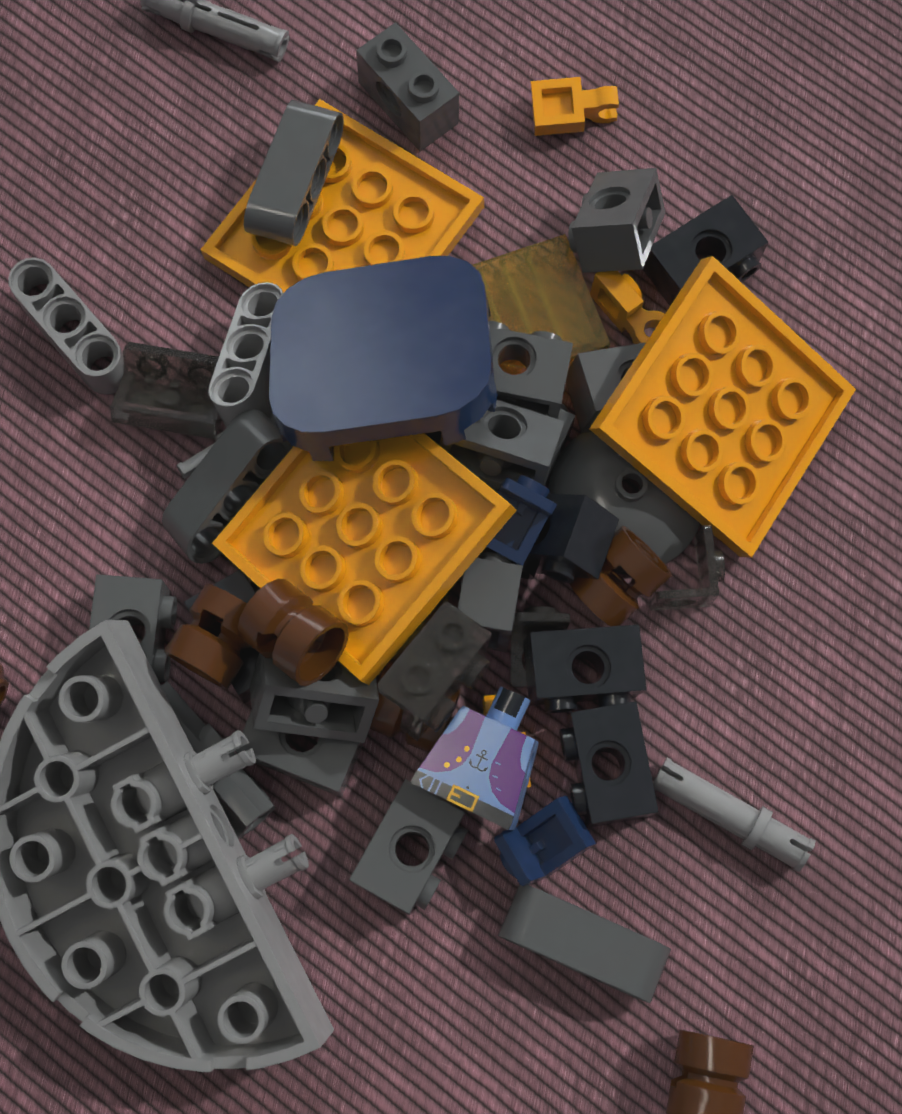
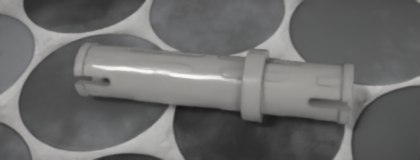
(223, 24)
(734, 815)

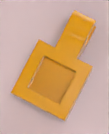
(562, 105)
(623, 303)

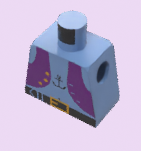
(483, 761)

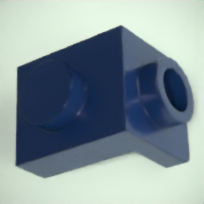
(523, 528)
(544, 842)

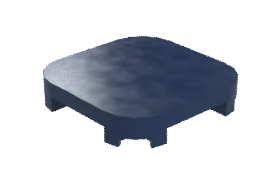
(381, 354)

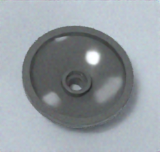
(596, 470)

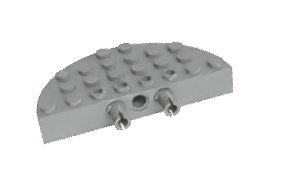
(132, 879)

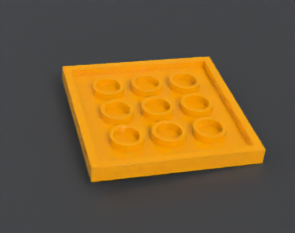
(370, 211)
(724, 407)
(367, 536)

